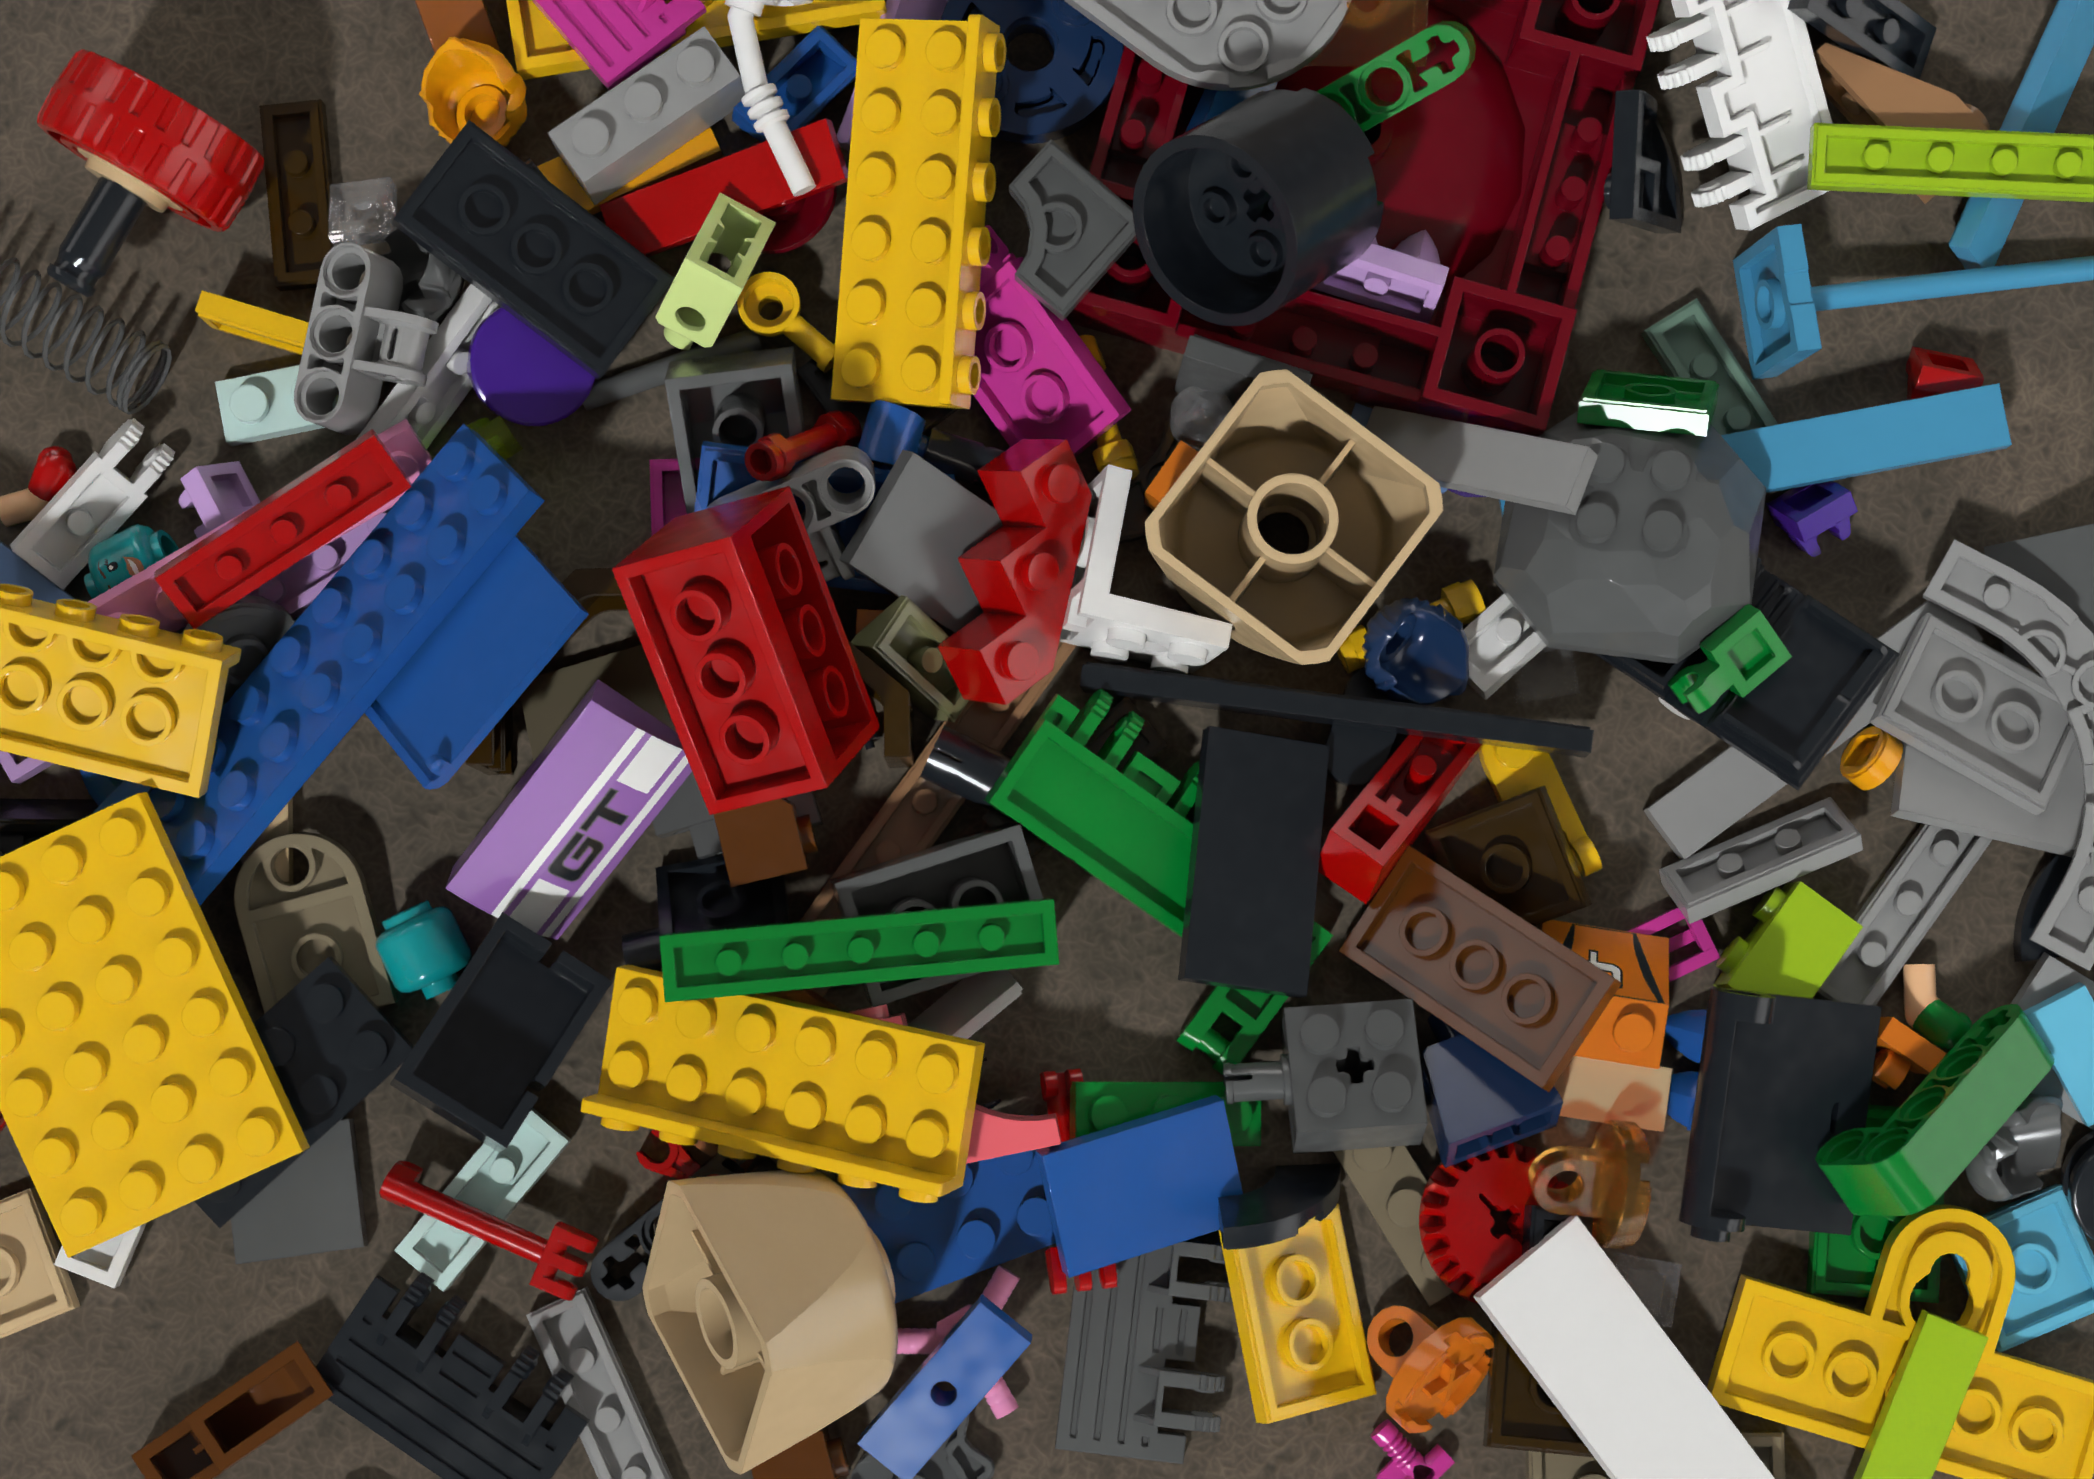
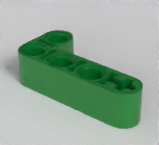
(1355, 88)
(1942, 1122)

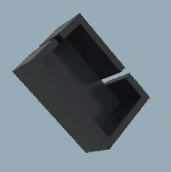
(500, 1032)

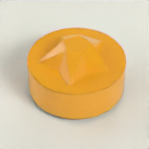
(1871, 758)

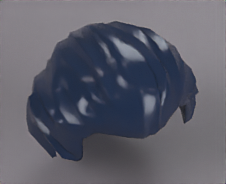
(1416, 652)

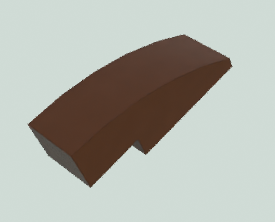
(237, 1419)

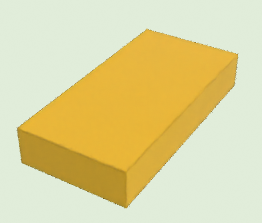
(252, 322)

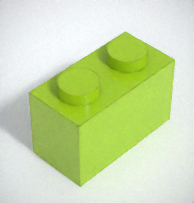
(1790, 946)

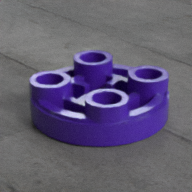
(523, 373)

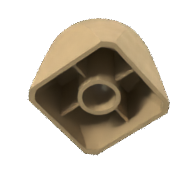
(1305, 458)
(770, 1306)

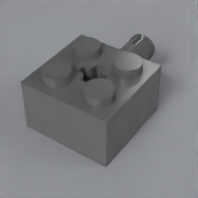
(1321, 1100)

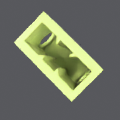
(702, 293)

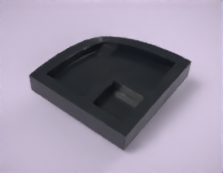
(1643, 176)

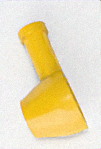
(777, 288)

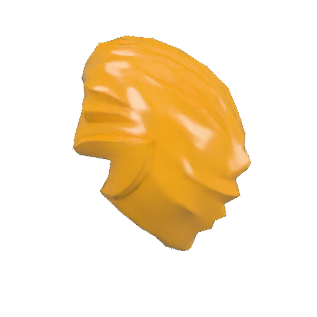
(473, 84)

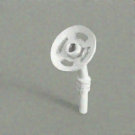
(760, 94)

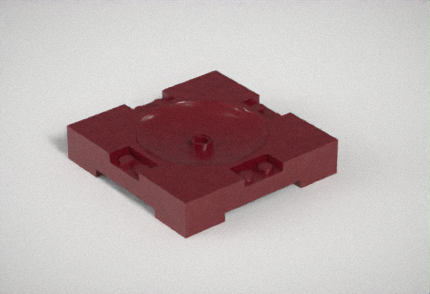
(1494, 169)

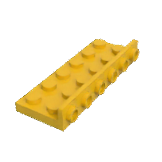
(917, 211)
(110, 692)
(790, 1085)

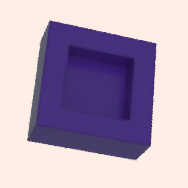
(1812, 510)

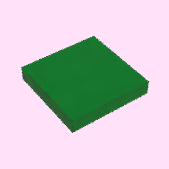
(1648, 402)

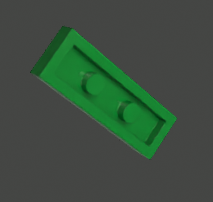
(1111, 1103)

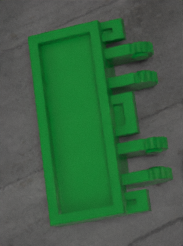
(1108, 822)

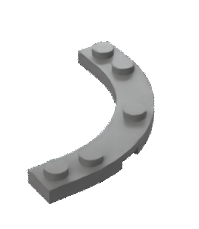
(2063, 654)

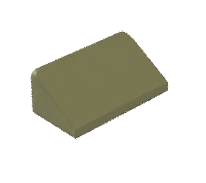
(906, 648)

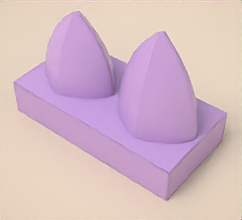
(1395, 280)

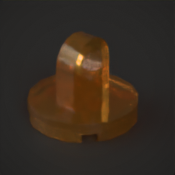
(1605, 1186)

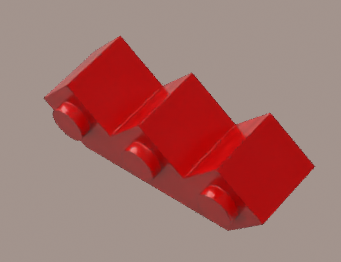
(1021, 571)

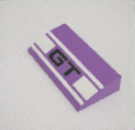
(572, 814)

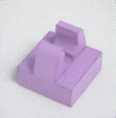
(217, 494)

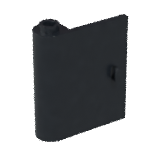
(1768, 1095)

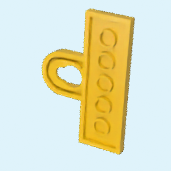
(1834, 1364)

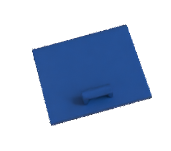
(476, 664)

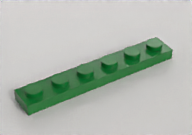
(858, 949)

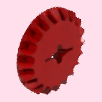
(1458, 1221)

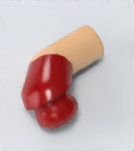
(50, 474)

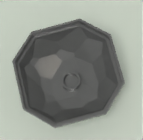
(1649, 557)

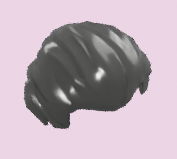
(428, 283)
(2019, 1150)

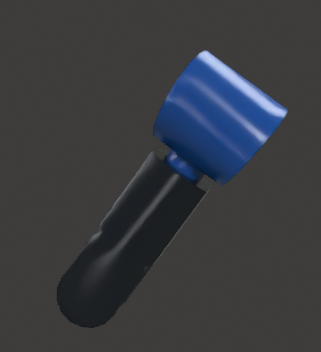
(895, 428)

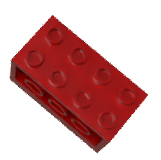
(748, 651)

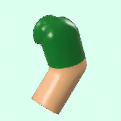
(1927, 1012)

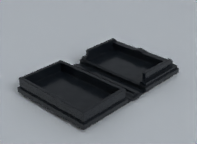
(1803, 704)

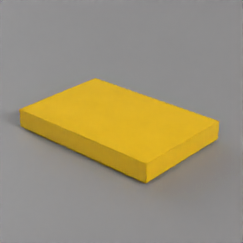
(1300, 1322)

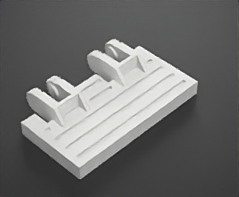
(1754, 107)

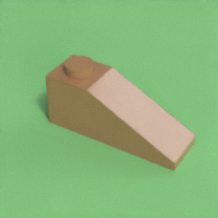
(1885, 97)

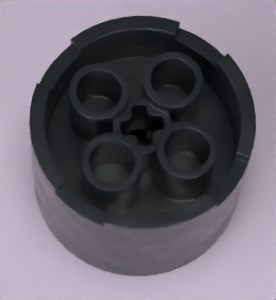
(1257, 205)

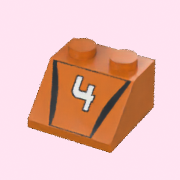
(1636, 1017)

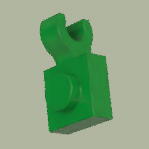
(1738, 657)

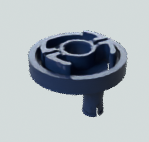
(1072, 96)

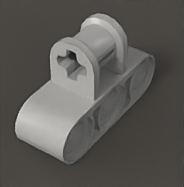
(382, 345)
(822, 502)

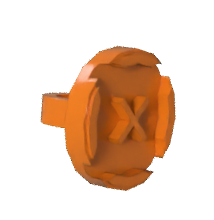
(1436, 1371)

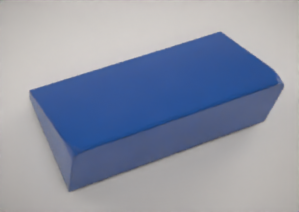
(806, 80)

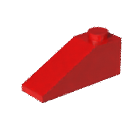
(1392, 812)

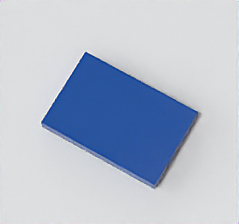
(1139, 1184)

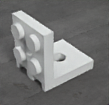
(1122, 626)

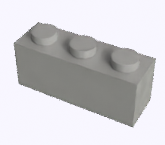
(648, 115)

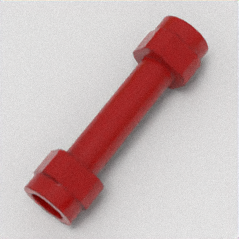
(775, 456)

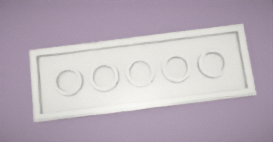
(1612, 1365)

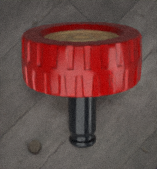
(146, 153)

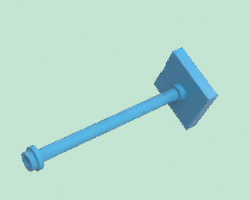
(1782, 305)

